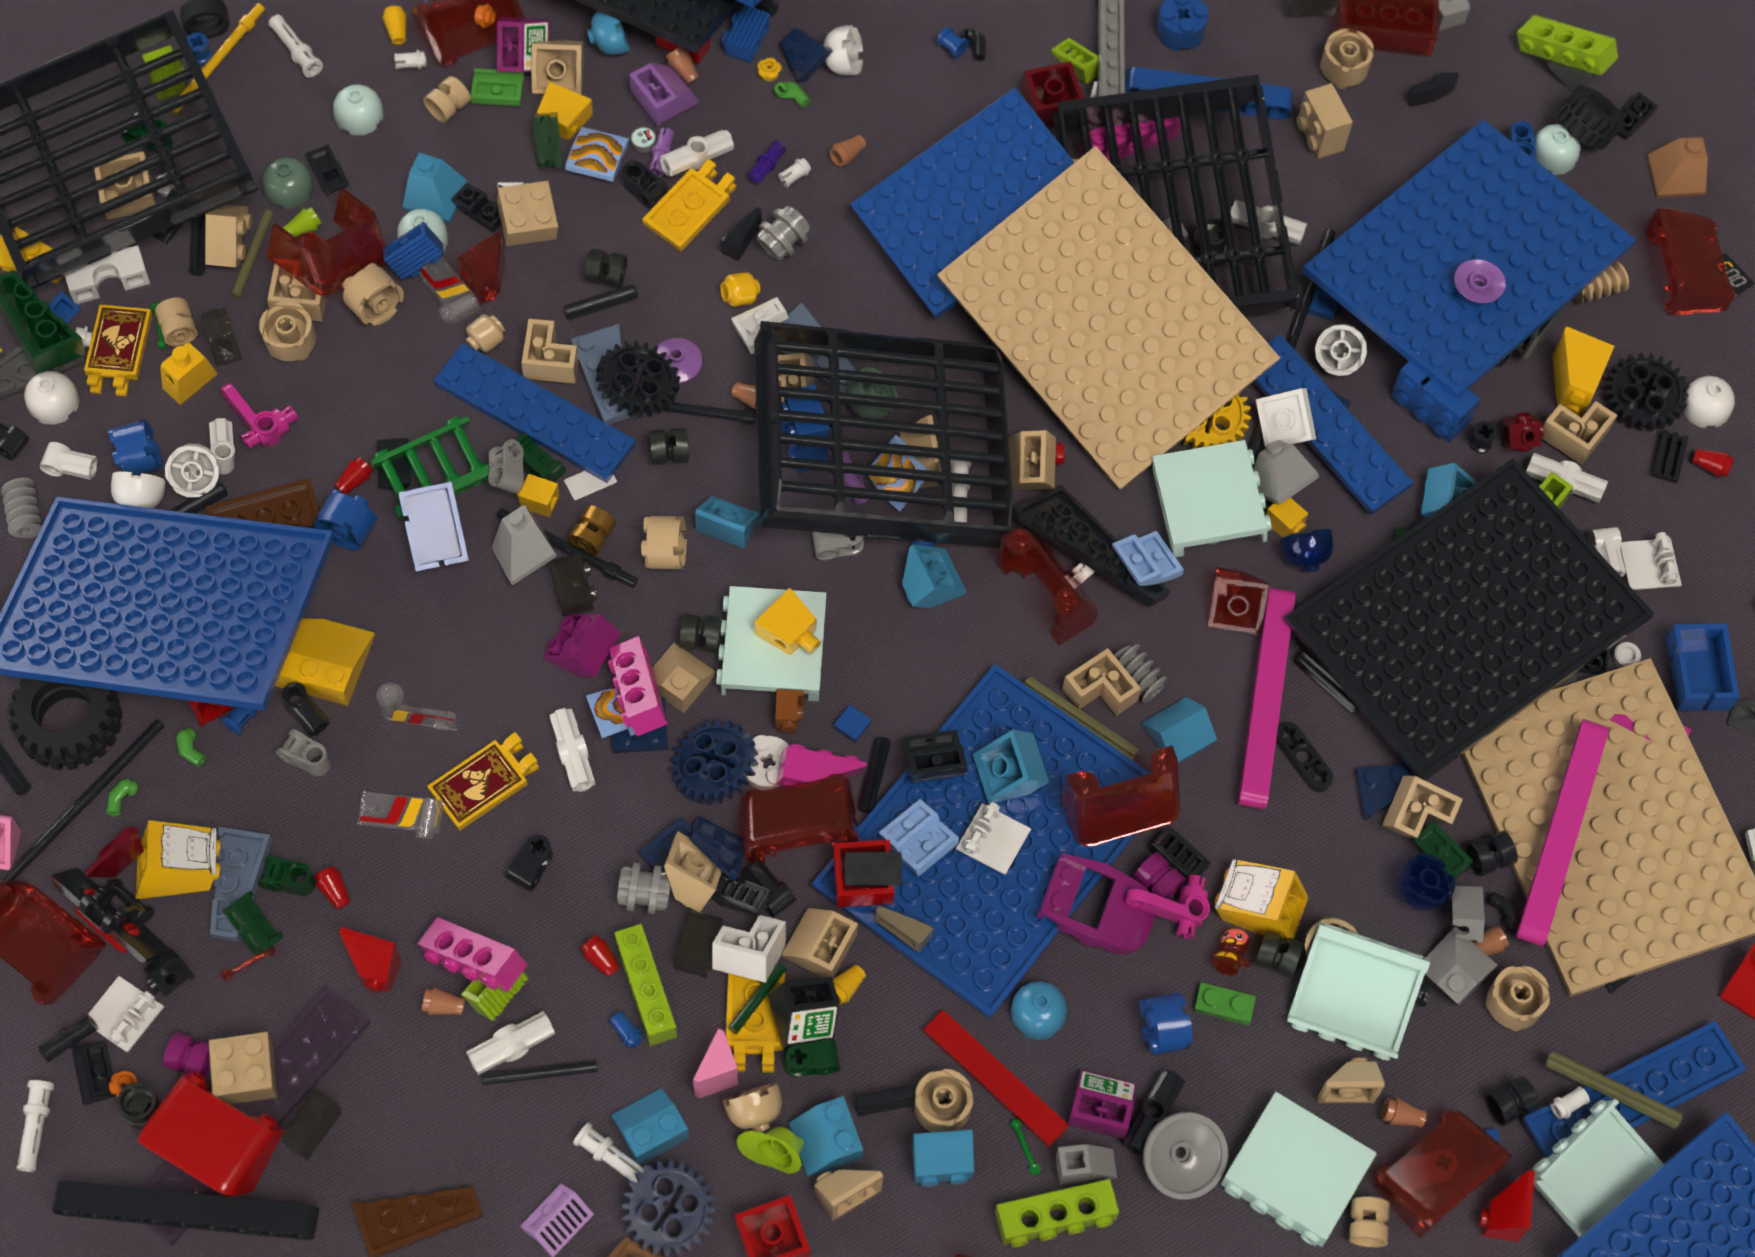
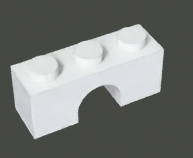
(123, 264)

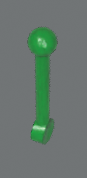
(160, 343)
(1034, 1168)

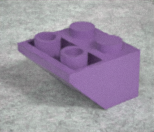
(661, 92)

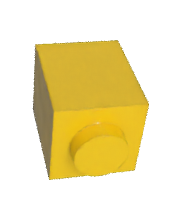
(538, 495)
(1287, 517)

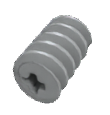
(21, 508)
(1141, 671)

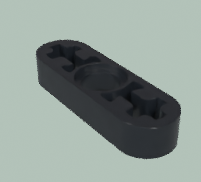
(1321, 767)

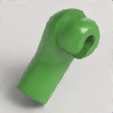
(792, 91)
(186, 749)
(116, 795)

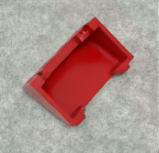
(211, 1137)

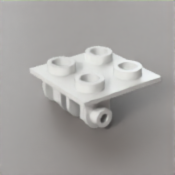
(1650, 563)
(993, 838)
(124, 1013)

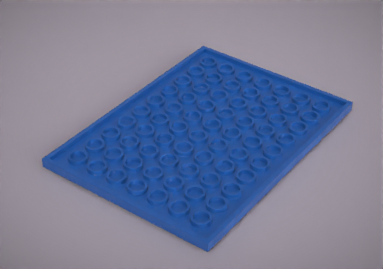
(1467, 205)
(160, 602)
(981, 918)

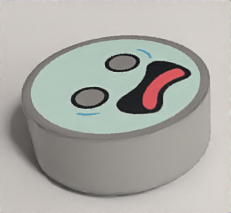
(643, 139)

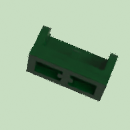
(547, 139)
(538, 462)
(1438, 843)
(251, 924)

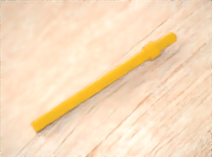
(245, 25)

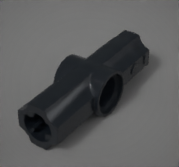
(1162, 1098)

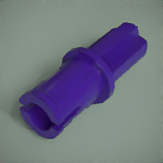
(767, 161)

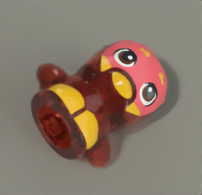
(1232, 948)

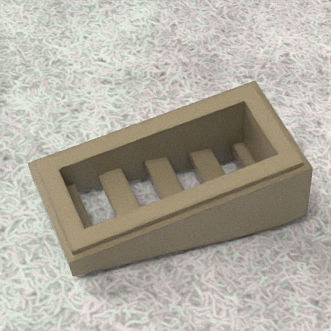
(905, 928)

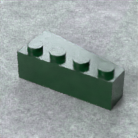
(38, 330)

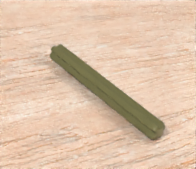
(1084, 719)
(1614, 1089)

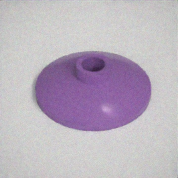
(1479, 281)
(690, 357)

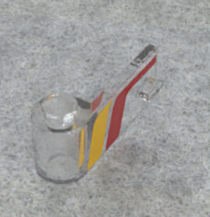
(453, 294)
(394, 708)
(402, 812)

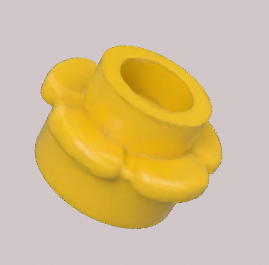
(769, 74)

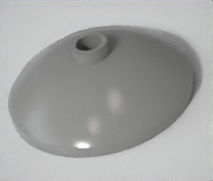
(1197, 1167)

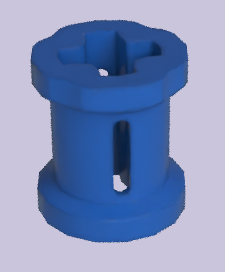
(952, 42)
(199, 46)
(238, 718)

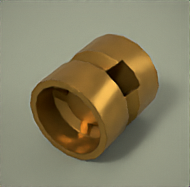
(593, 528)

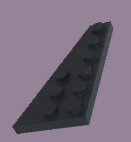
(1076, 531)

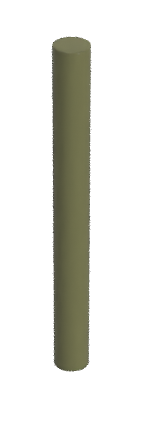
(252, 254)

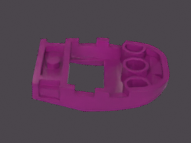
(1121, 925)

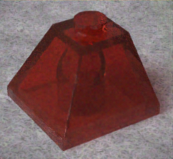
(484, 268)
(1237, 601)

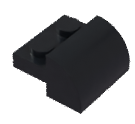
(934, 756)

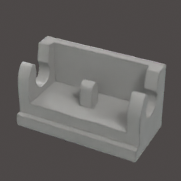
(1469, 912)

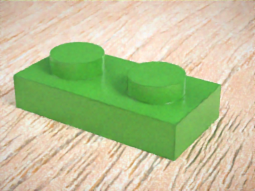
(1224, 1004)

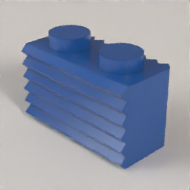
(746, 33)
(413, 251)

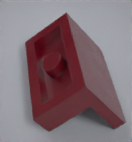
(117, 854)

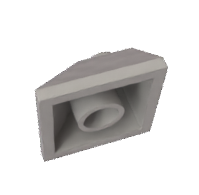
(1283, 472)
(521, 545)
(1458, 967)

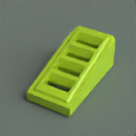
(1085, 72)

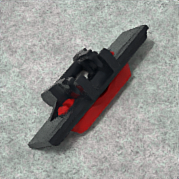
(119, 927)

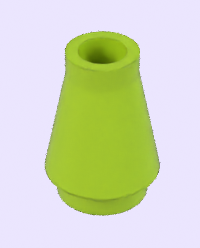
(303, 222)

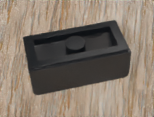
(401, 465)
(873, 869)
(93, 1072)

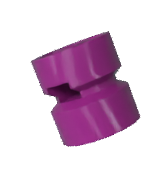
(1158, 876)
(186, 1055)

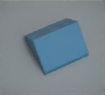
(726, 521)
(1183, 727)

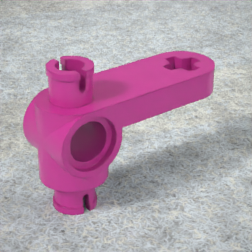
(257, 422)
(1176, 911)

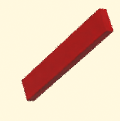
(996, 1078)

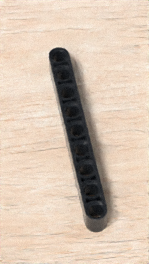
(185, 1210)

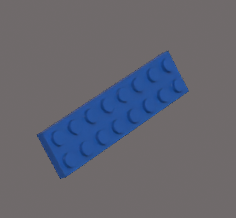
(534, 410)
(1339, 436)
(1666, 1075)

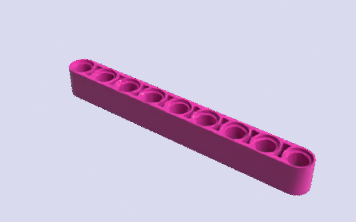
(1266, 700)
(1562, 833)

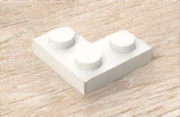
(748, 323)

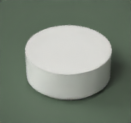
(1626, 654)

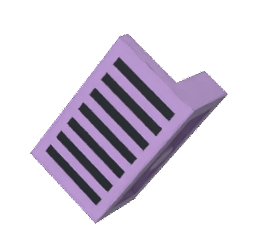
(557, 1219)

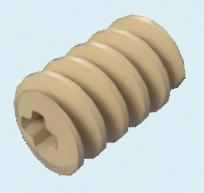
(1608, 281)

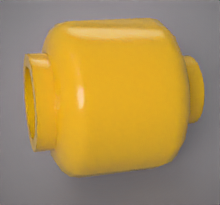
(740, 289)

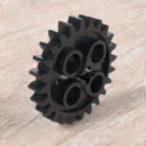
(614, 372)
(1668, 401)

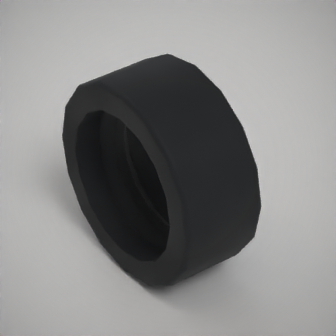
(210, 27)

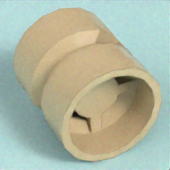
(449, 98)
(176, 322)
(1369, 1232)

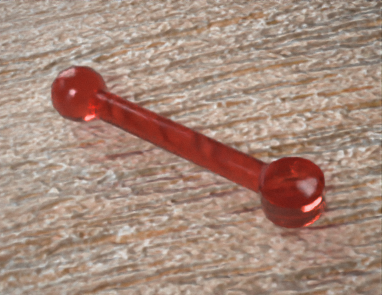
(228, 974)

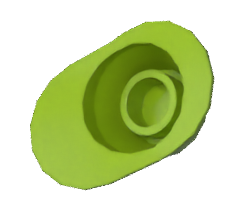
(774, 1148)

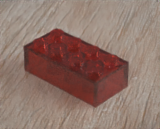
(1392, 24)

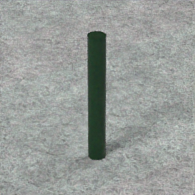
(756, 999)

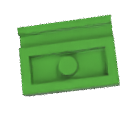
(497, 87)

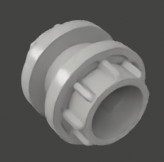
(783, 232)
(643, 888)

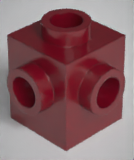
(1522, 432)

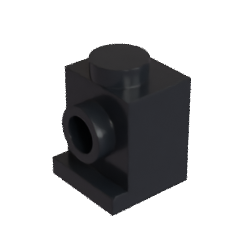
(167, 972)

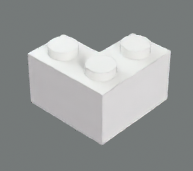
(752, 952)

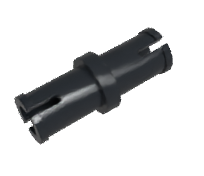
(68, 1038)

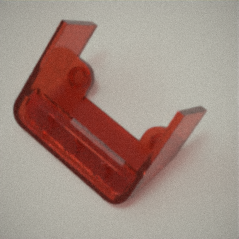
(327, 263)

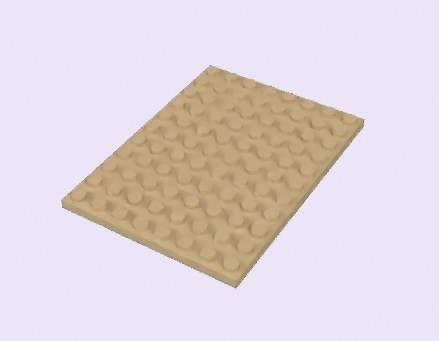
(1108, 317)
(1654, 852)

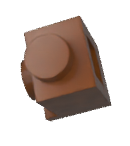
(788, 709)

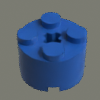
(1182, 23)
(135, 448)
(347, 518)
(1166, 1024)

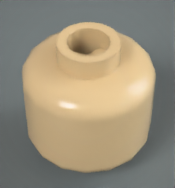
(485, 333)

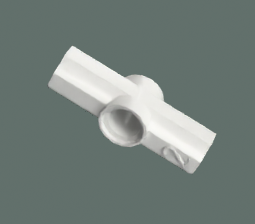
(696, 152)
(1267, 230)
(1583, 483)
(572, 750)
(510, 1043)

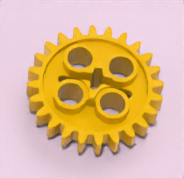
(1232, 418)

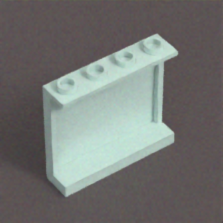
(1210, 495)
(755, 663)
(1357, 991)
(1594, 1167)
(1298, 1170)

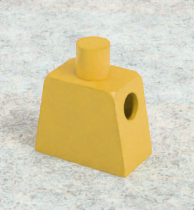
(571, 108)
(185, 372)
(788, 625)

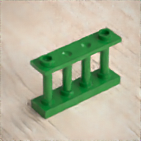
(477, 475)

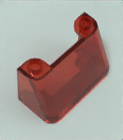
(451, 26)
(1692, 262)
(1029, 554)
(1123, 807)
(798, 816)
(43, 940)
(1440, 1171)

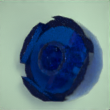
(1308, 549)
(1425, 882)

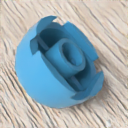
(608, 34)
(1039, 1010)

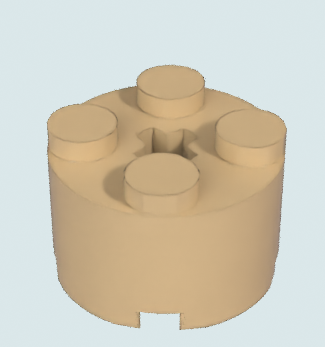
(1346, 58)
(372, 295)
(288, 331)
(665, 542)
(1516, 1012)
(937, 1087)

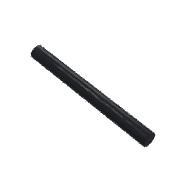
(539, 1072)

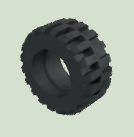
(66, 747)

